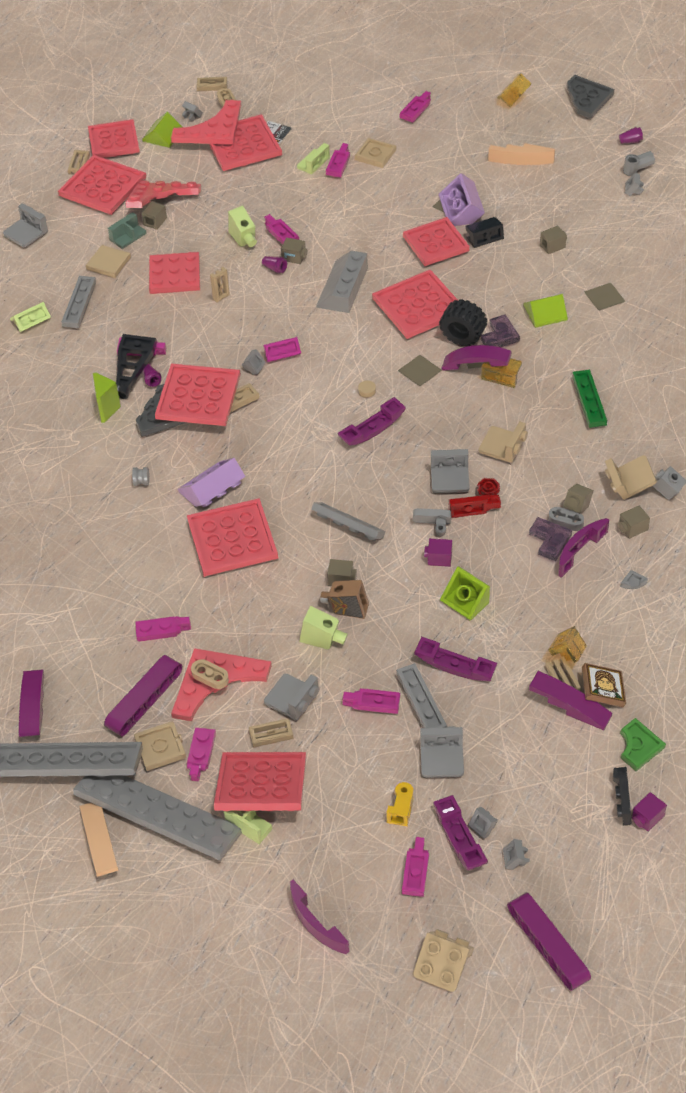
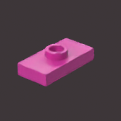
(282, 349)

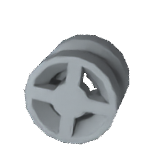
(140, 476)

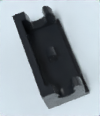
(485, 232)

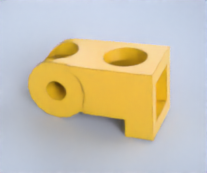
(400, 812)

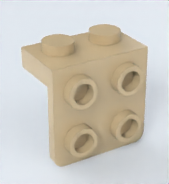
(504, 443)
(630, 477)
(442, 960)

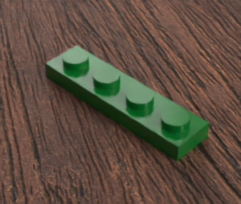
(589, 398)

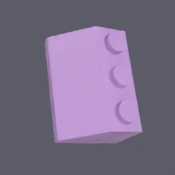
(461, 201)
(212, 482)

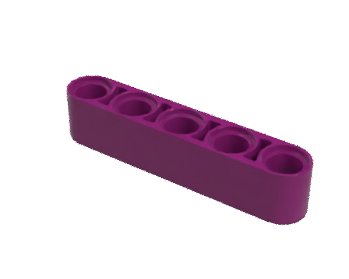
(143, 695)
(549, 941)

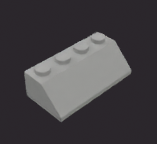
(344, 282)

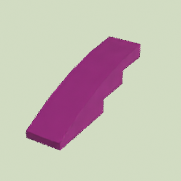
(571, 700)
(31, 703)

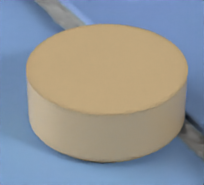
(367, 389)

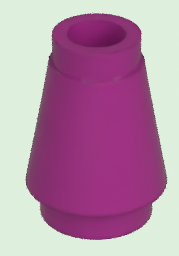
(631, 136)
(276, 264)
(151, 375)

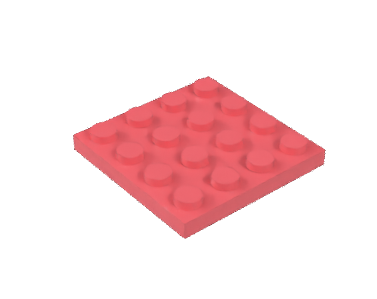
(251, 144)
(102, 184)
(415, 303)
(198, 394)
(232, 537)
(260, 781)

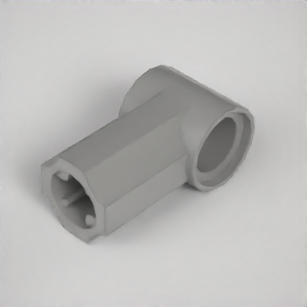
(634, 162)

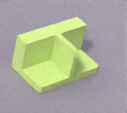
(250, 824)

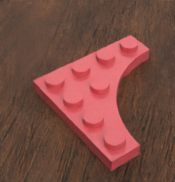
(217, 130)
(148, 191)
(194, 692)

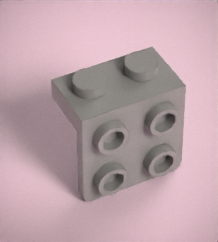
(28, 228)
(449, 471)
(292, 695)
(442, 752)

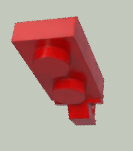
(473, 505)

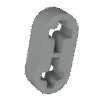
(566, 518)

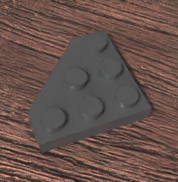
(588, 95)
(146, 421)

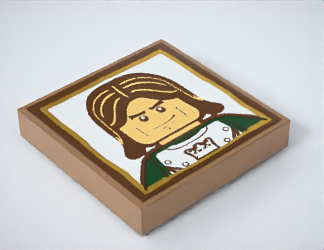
(603, 685)

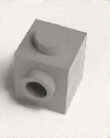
(669, 482)

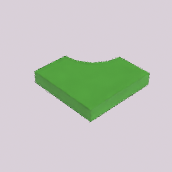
(641, 744)

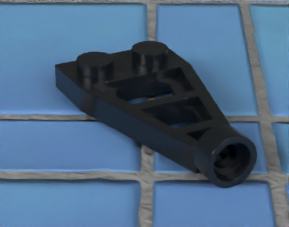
(135, 345)

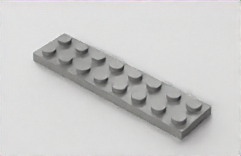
(69, 759)
(160, 813)

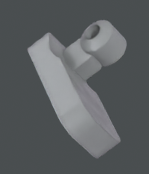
(433, 516)

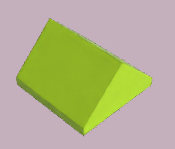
(161, 131)
(546, 310)
(106, 396)
(466, 593)

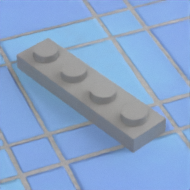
(78, 302)
(341, 518)
(420, 697)

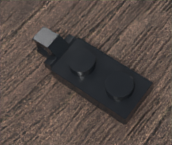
(622, 792)

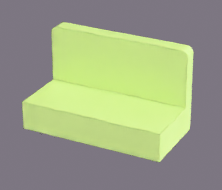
(315, 159)
(31, 317)

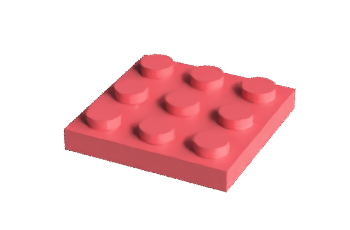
(113, 139)
(436, 241)
(174, 272)

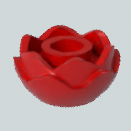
(488, 486)

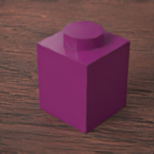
(439, 552)
(648, 812)

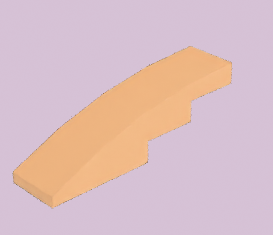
(518, 155)
(98, 839)

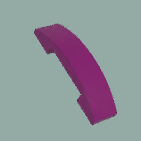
(479, 353)
(374, 425)
(593, 531)
(454, 663)
(458, 834)
(332, 938)

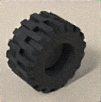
(463, 322)

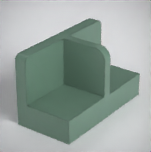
(126, 231)

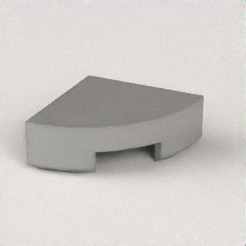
(633, 581)

